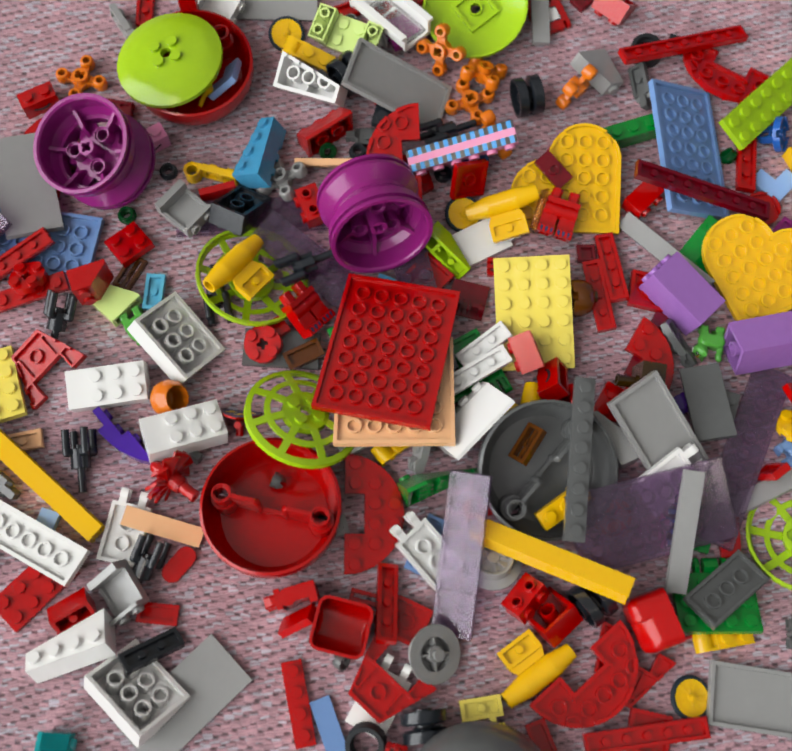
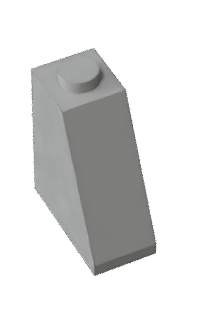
(608, 78)

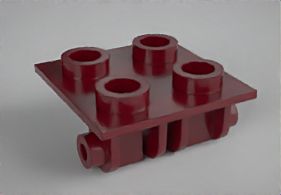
(472, 299)

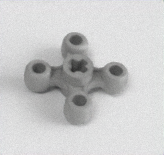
(283, 179)

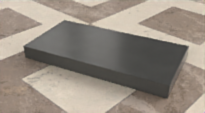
(290, 341)
(707, 402)
(726, 589)

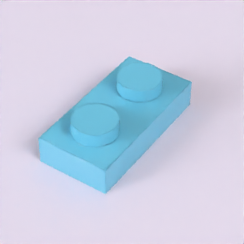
(153, 290)

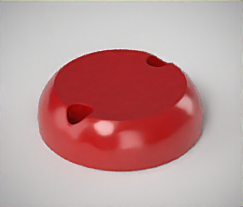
(234, 46)
(266, 528)

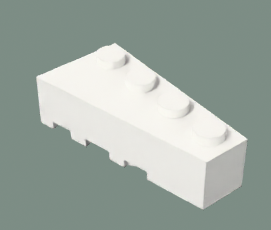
(305, 81)
(73, 649)

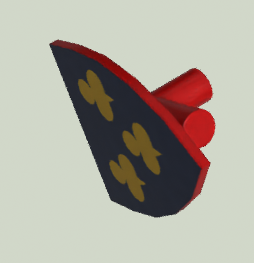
(239, 416)

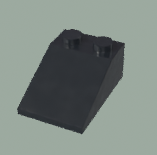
(238, 209)

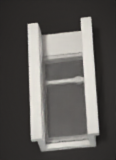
(402, 19)

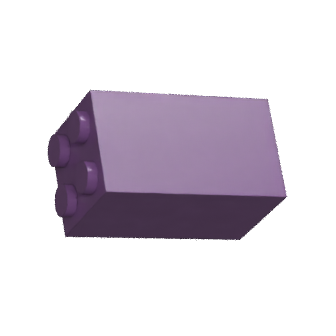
(681, 293)
(759, 343)

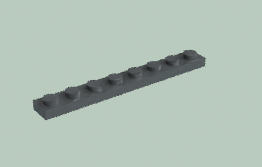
(579, 460)

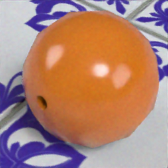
(168, 396)

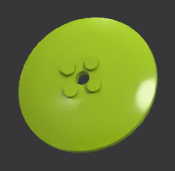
(481, 32)
(173, 79)

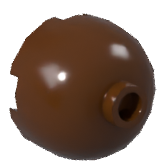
(582, 297)

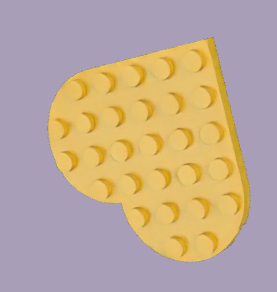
(595, 166)
(749, 265)

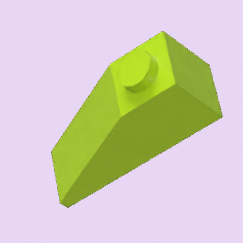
(446, 251)

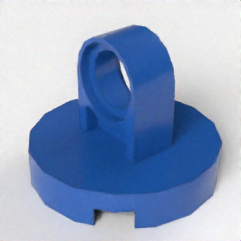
(776, 134)

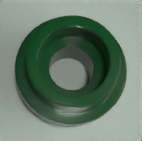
(333, 151)
(728, 156)
(127, 210)

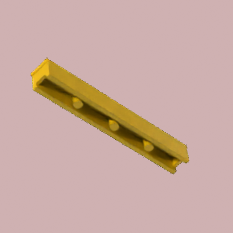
(49, 489)
(558, 562)

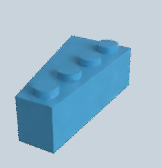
(260, 154)

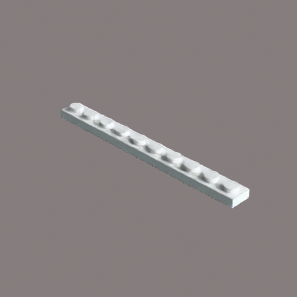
(473, 373)

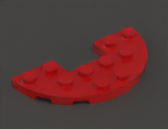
(718, 79)
(392, 130)
(648, 345)
(381, 511)
(601, 694)

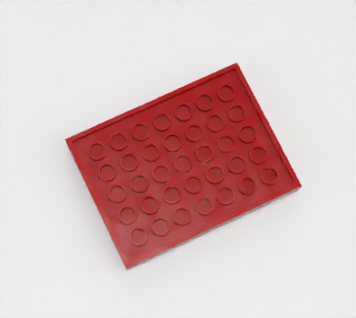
(387, 351)

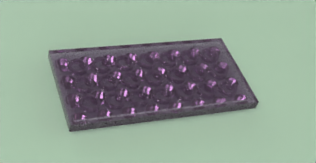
(637, 516)

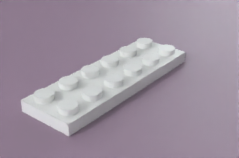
(40, 546)

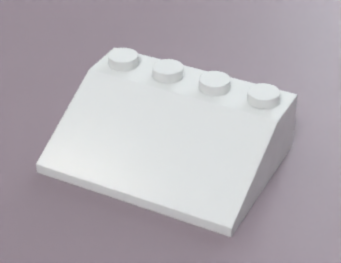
(175, 338)
(476, 416)
(136, 701)

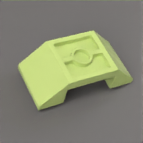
(340, 31)

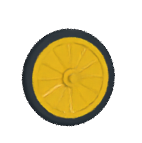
(282, 28)
(456, 214)
(689, 696)

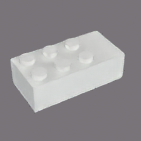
(108, 386)
(183, 430)

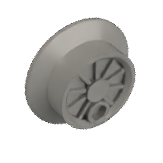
(498, 571)
(434, 654)

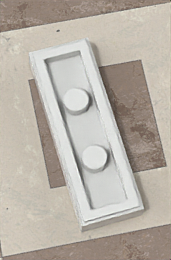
(485, 343)

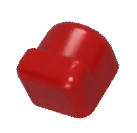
(654, 621)
(341, 627)

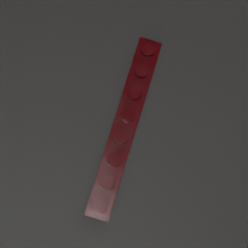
(701, 190)

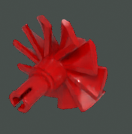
(171, 477)

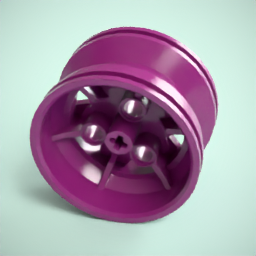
(124, 154)
(374, 213)

